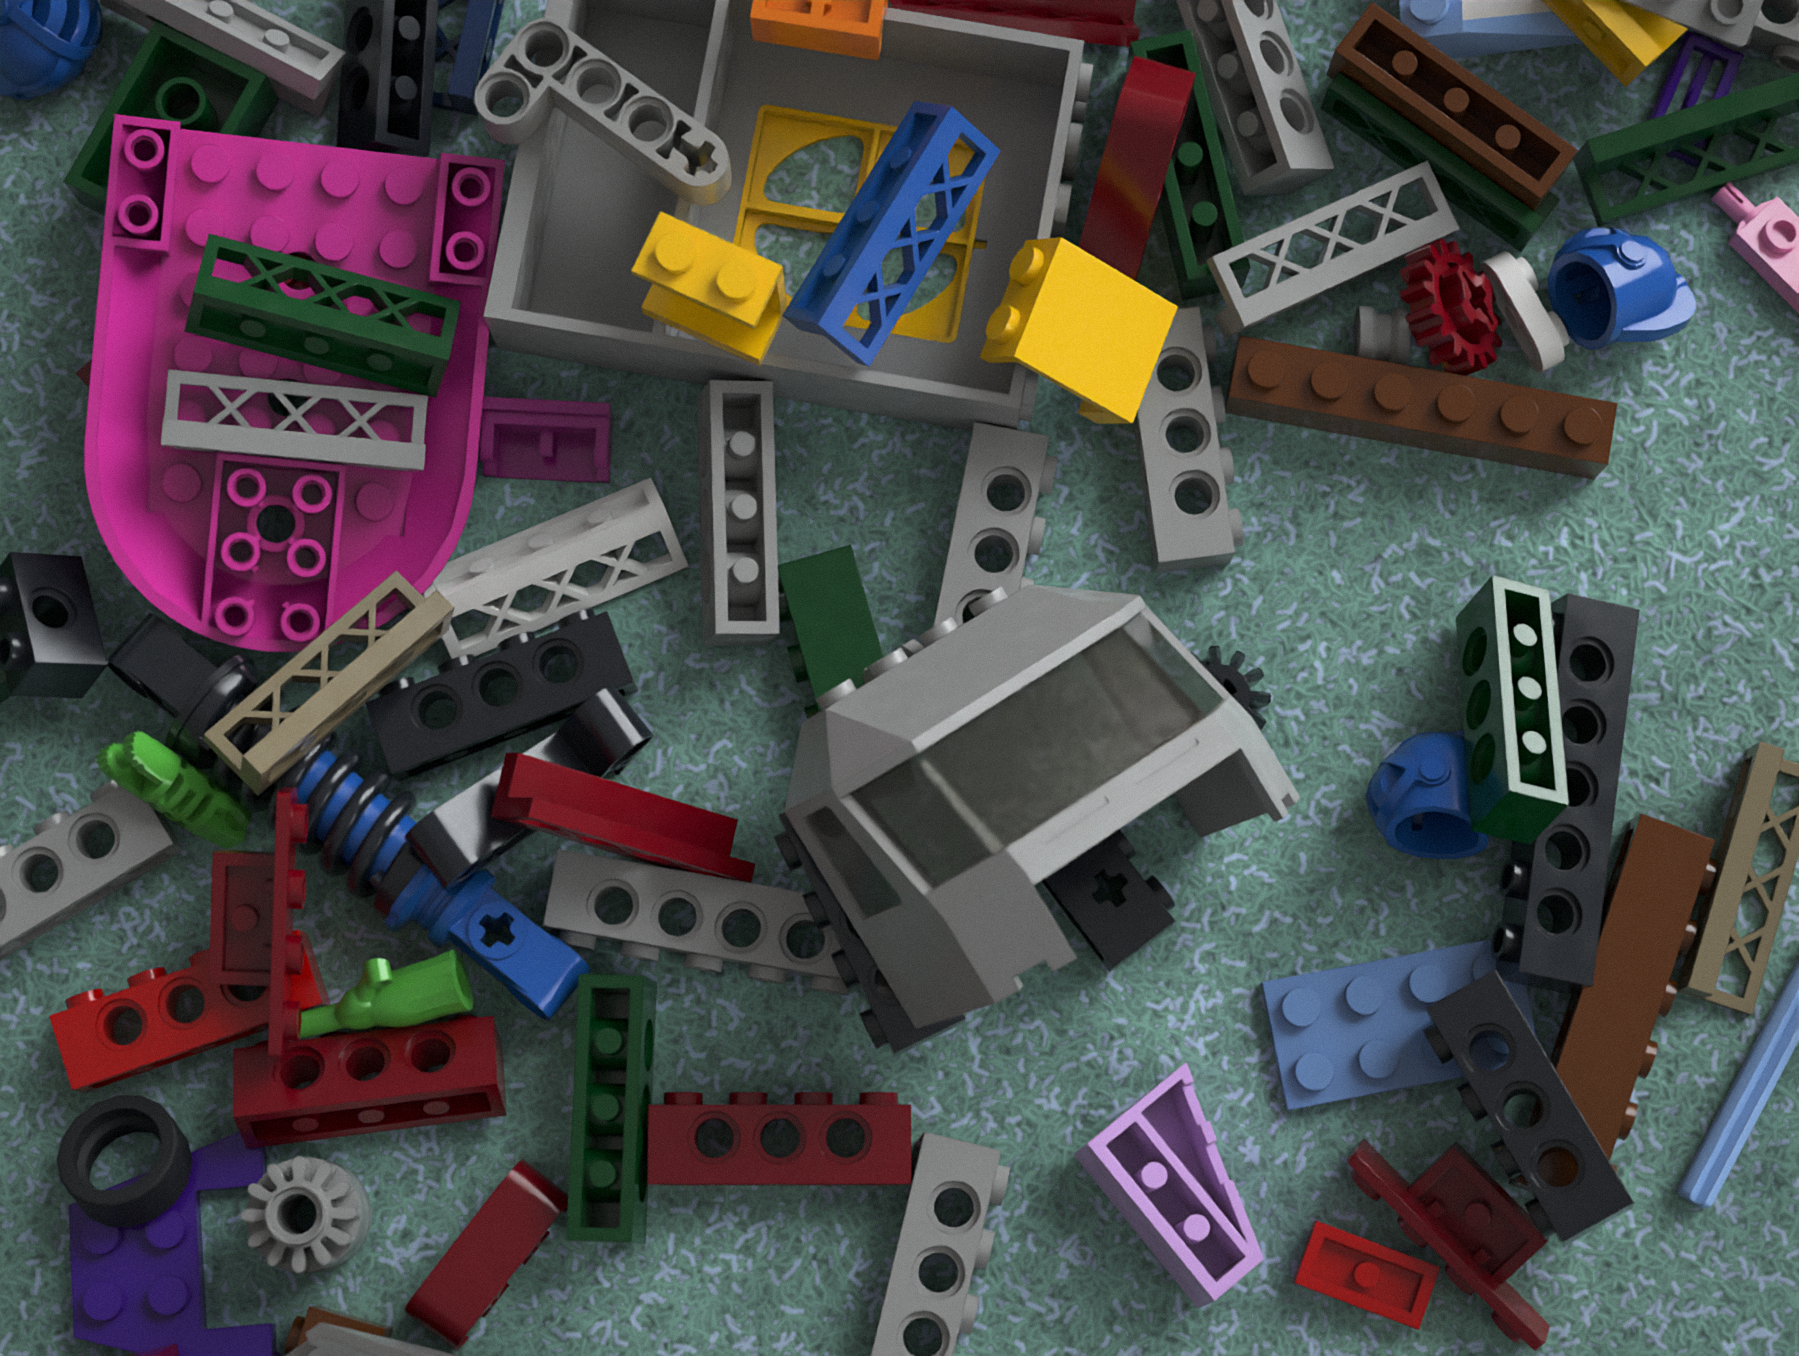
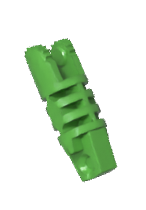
(175, 789)

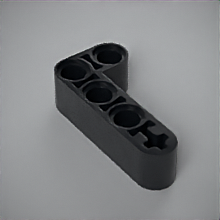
(463, 835)

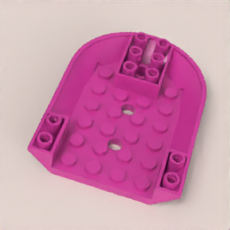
(188, 517)

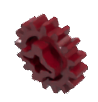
(1451, 308)

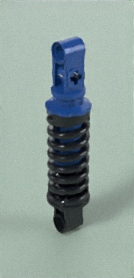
(348, 820)

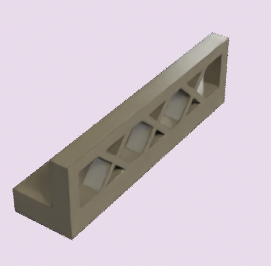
(339, 691)
(1734, 858)

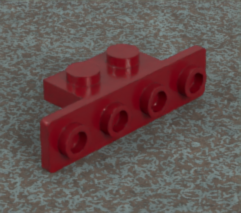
(254, 919)
(1467, 1224)

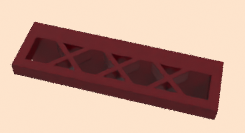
(1086, 20)
(616, 818)

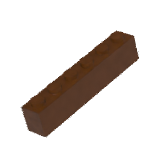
(1420, 408)
(1610, 1025)

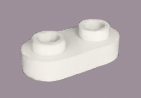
(1536, 331)

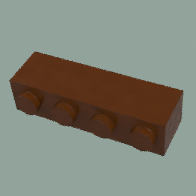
(1452, 106)

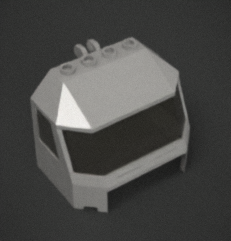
(997, 764)

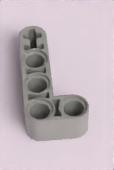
(610, 121)

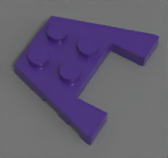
(147, 1280)

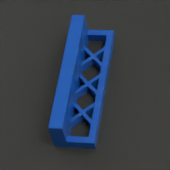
(875, 220)

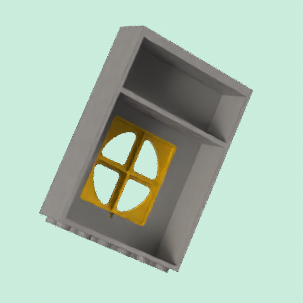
(586, 210)

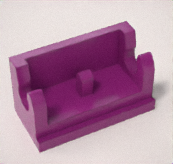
(546, 439)

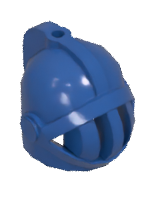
(45, 44)
(1624, 289)
(1424, 799)

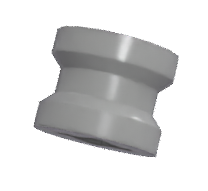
(1382, 335)

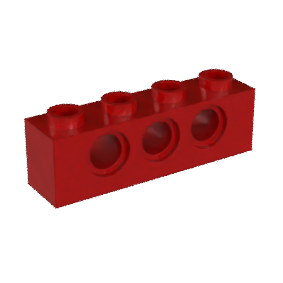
(98, 1059)

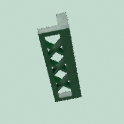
(1678, 133)
(1456, 178)
(321, 327)

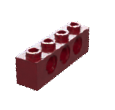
(400, 1097)
(677, 1160)

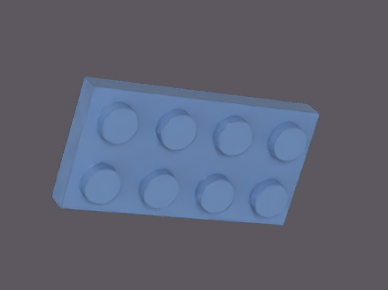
(1364, 1024)

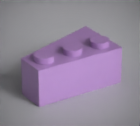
(1173, 1189)

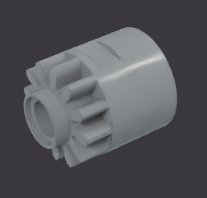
(340, 1222)

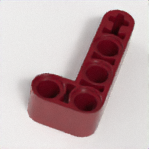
(1135, 163)

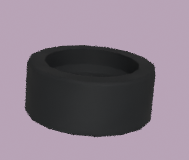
(100, 1127)

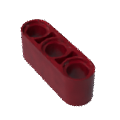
(487, 1254)

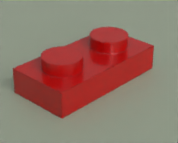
(1366, 1275)

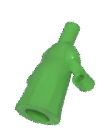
(397, 996)

